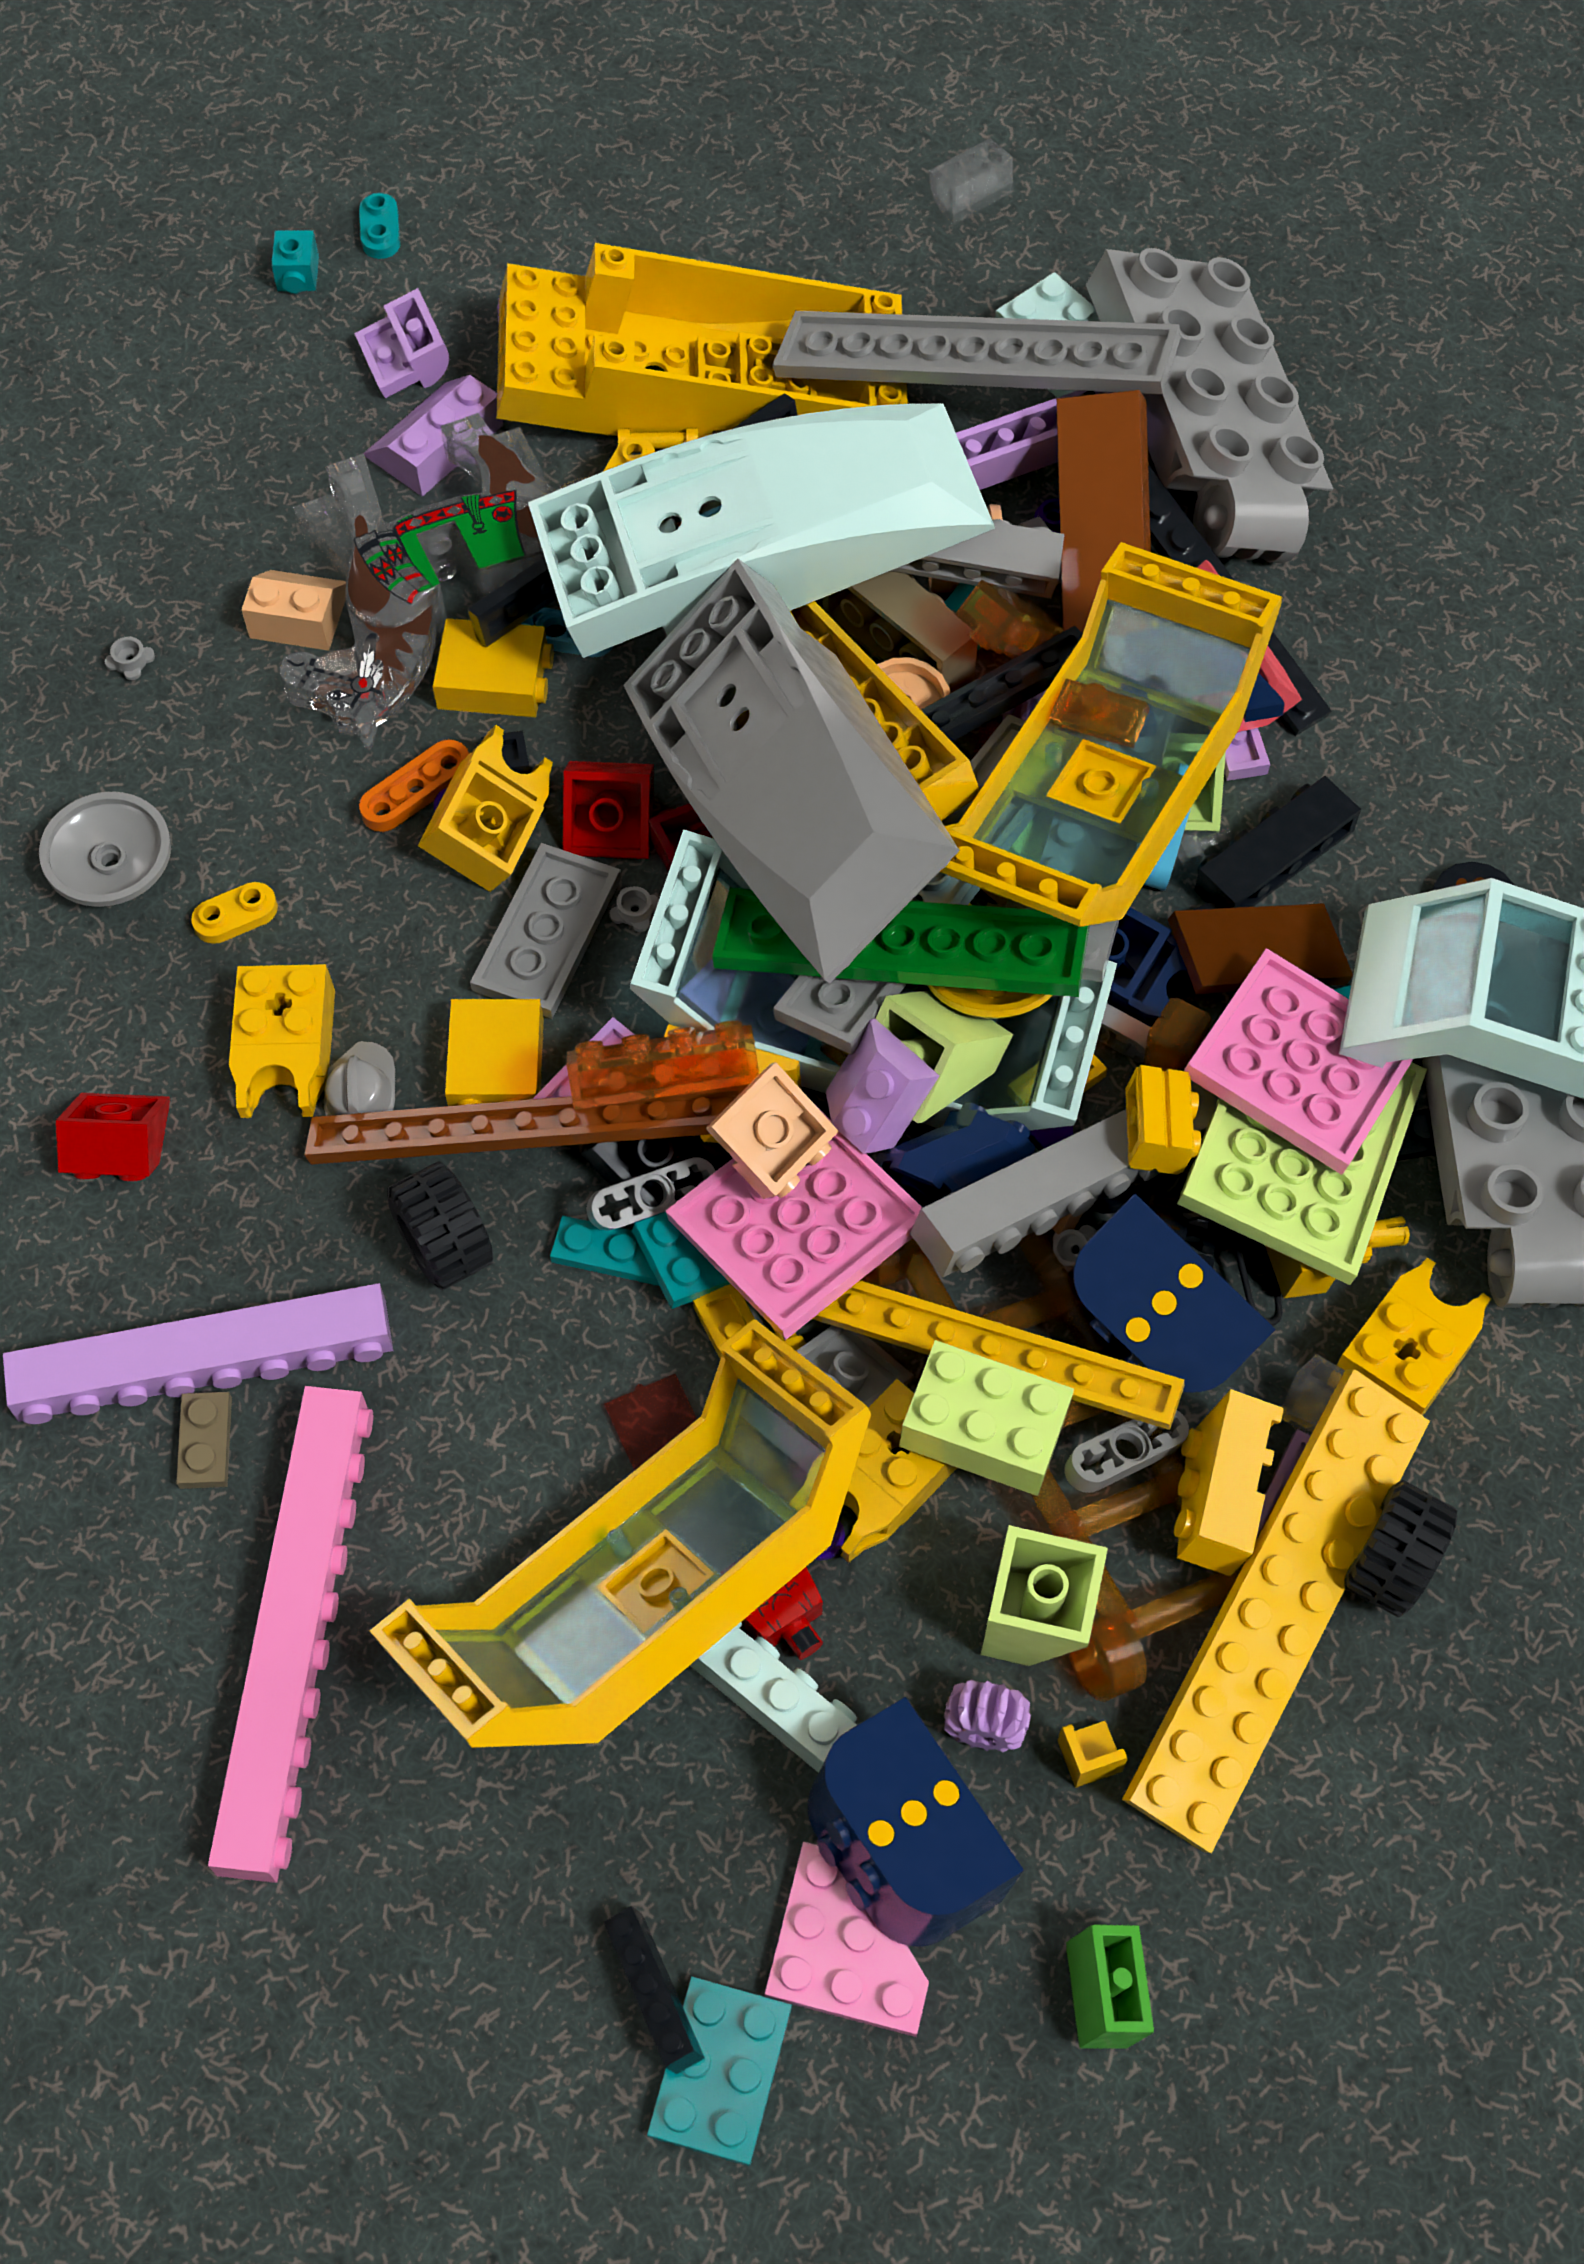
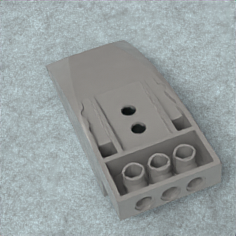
(809, 787)

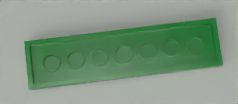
(923, 947)

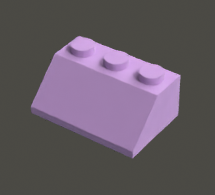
(415, 446)

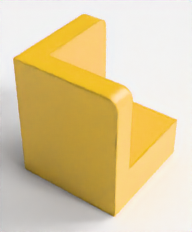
(1090, 1753)

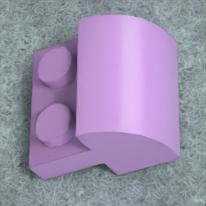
(404, 346)

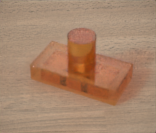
(1099, 712)

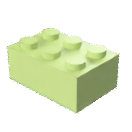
(986, 1417)

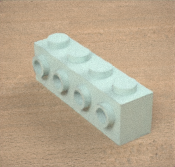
(775, 1696)

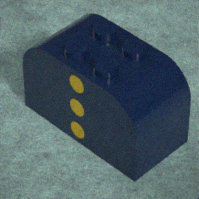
(1164, 1301)
(907, 1831)

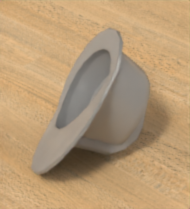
(361, 1081)

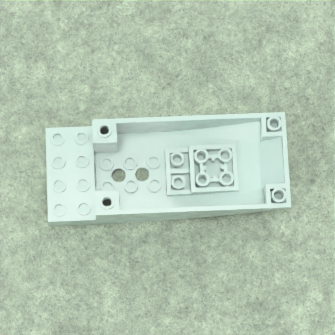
(802, 504)

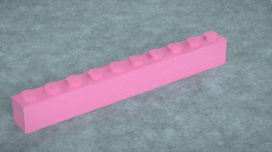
(289, 1637)

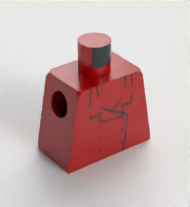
(789, 1616)

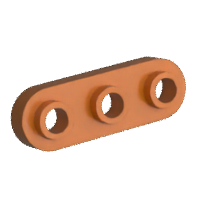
(394, 791)

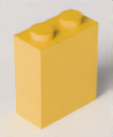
(494, 678)
(494, 1050)

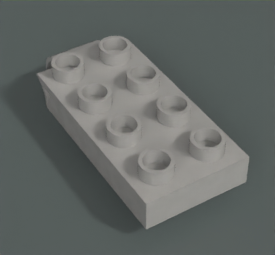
(1227, 407)
(1514, 1167)

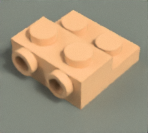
(773, 1132)

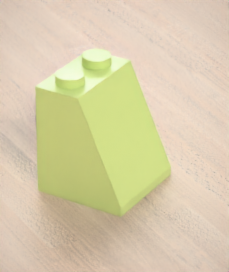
(953, 1044)
(1043, 1597)

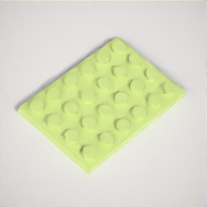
(1289, 1198)

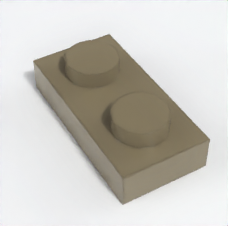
(204, 1440)

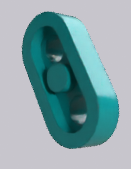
(379, 225)

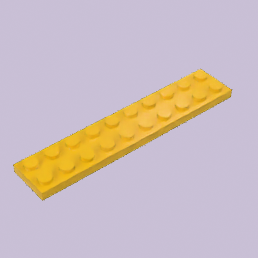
(1275, 1613)

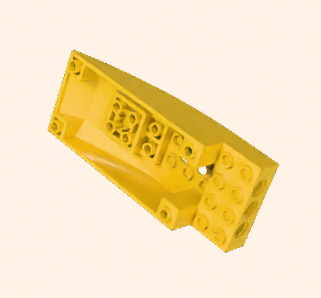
(581, 344)

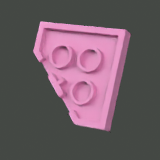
(837, 1957)

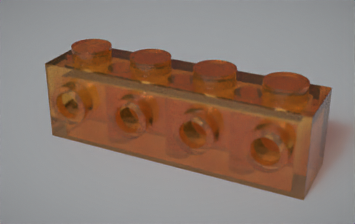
(1005, 620)
(662, 1066)

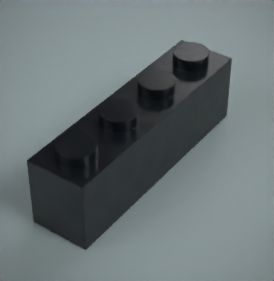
(1278, 846)

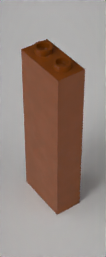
(1099, 490)

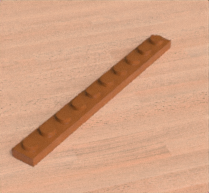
(509, 1126)

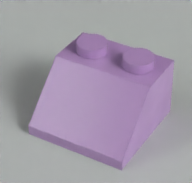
(878, 1090)

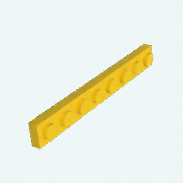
(1095, 1377)

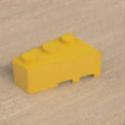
(1221, 1482)

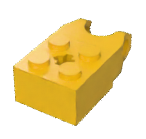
(487, 814)
(281, 1033)
(1414, 1339)
(884, 1484)

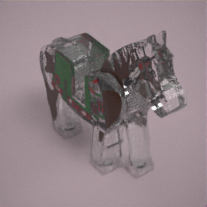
(398, 565)

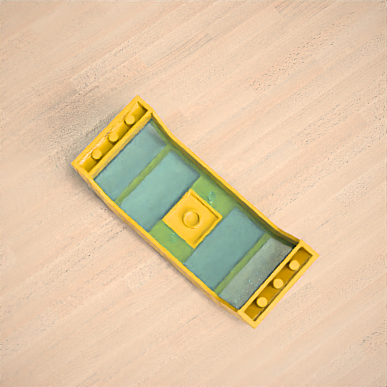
(1085, 819)
(651, 1565)

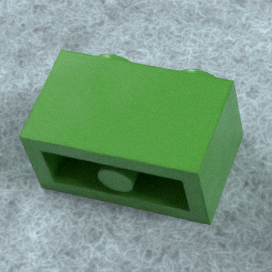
(1109, 1986)

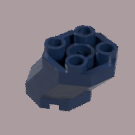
(956, 1154)

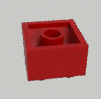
(607, 809)
(111, 1135)

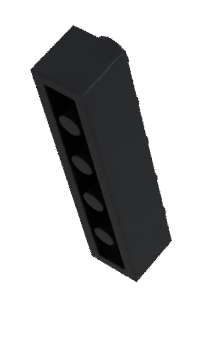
(654, 1990)

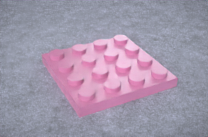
(1283, 1067)
(801, 1248)

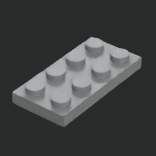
(546, 928)

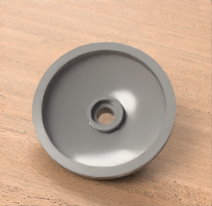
(99, 831)

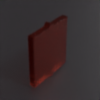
(650, 1418)

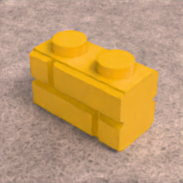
(1161, 1120)

